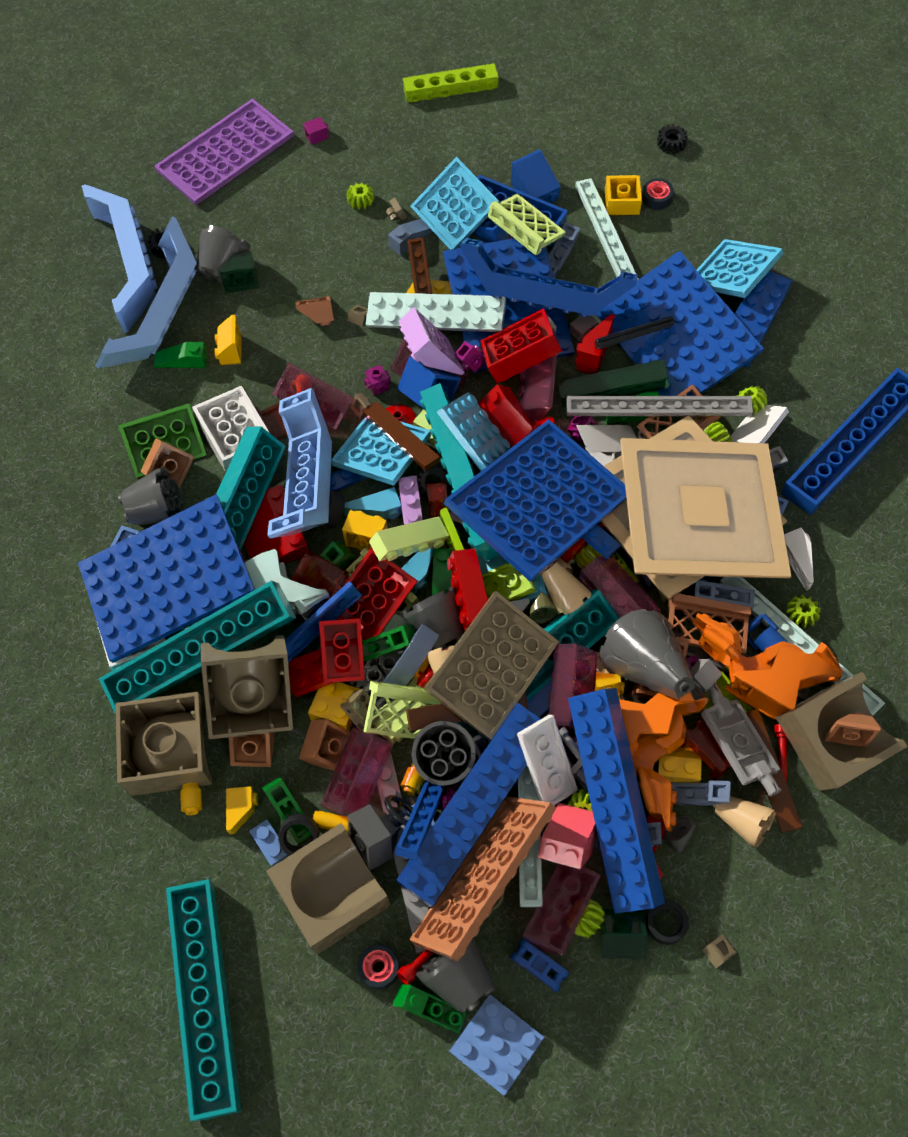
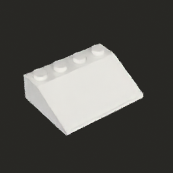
(225, 420)

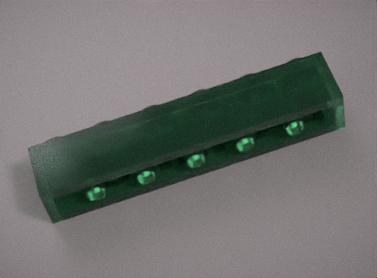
(617, 382)

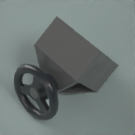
(377, 832)

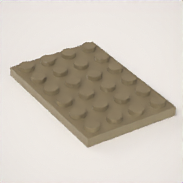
(491, 665)

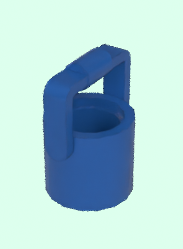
(768, 637)

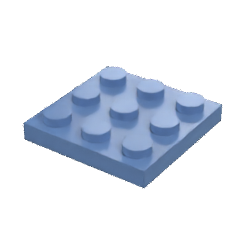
(496, 1045)

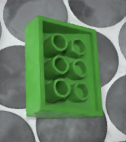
(172, 426)

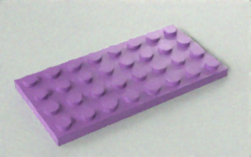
(224, 151)

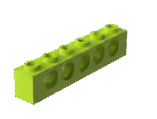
(450, 83)

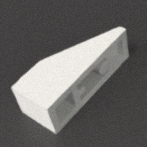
(800, 556)

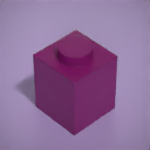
(316, 130)

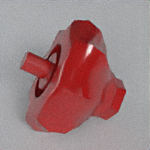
(424, 677)

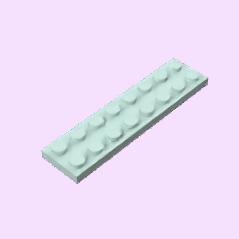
(442, 310)

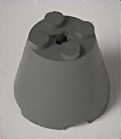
(215, 249)
(151, 498)
(438, 614)
(447, 738)
(460, 981)

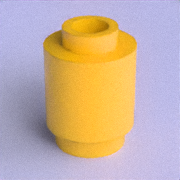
(412, 781)
(191, 798)

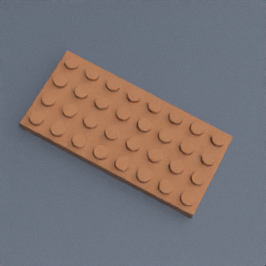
(482, 877)

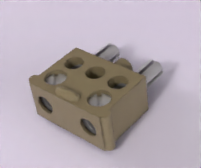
(357, 707)

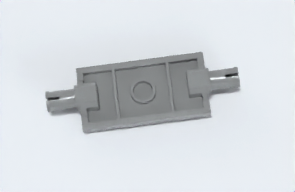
(740, 741)

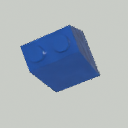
(534, 177)
(420, 377)

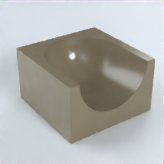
(247, 690)
(161, 744)
(834, 763)
(328, 888)

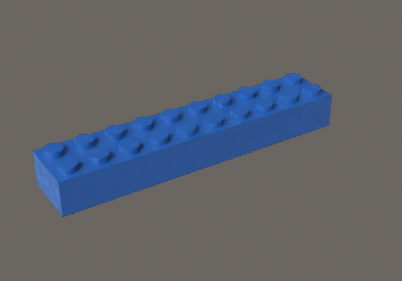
(849, 444)
(616, 801)
(468, 811)

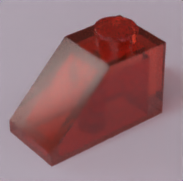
(436, 496)

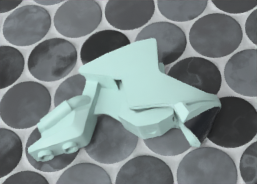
(302, 598)

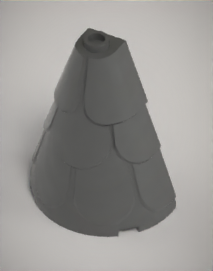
(647, 653)

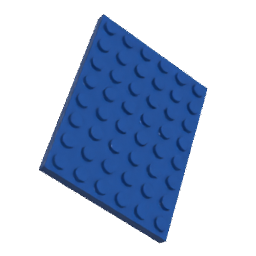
(514, 256)
(706, 336)
(538, 499)
(165, 578)

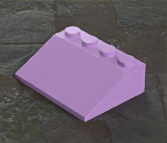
(428, 343)

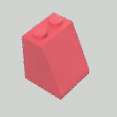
(569, 836)

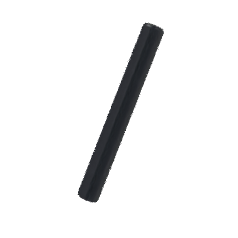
(634, 332)

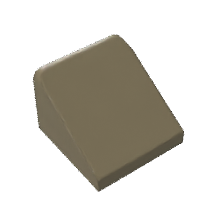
(357, 315)
(719, 951)

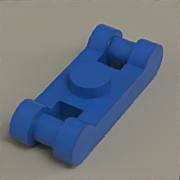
(539, 965)

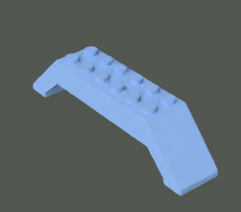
(140, 288)
(163, 307)
(307, 466)

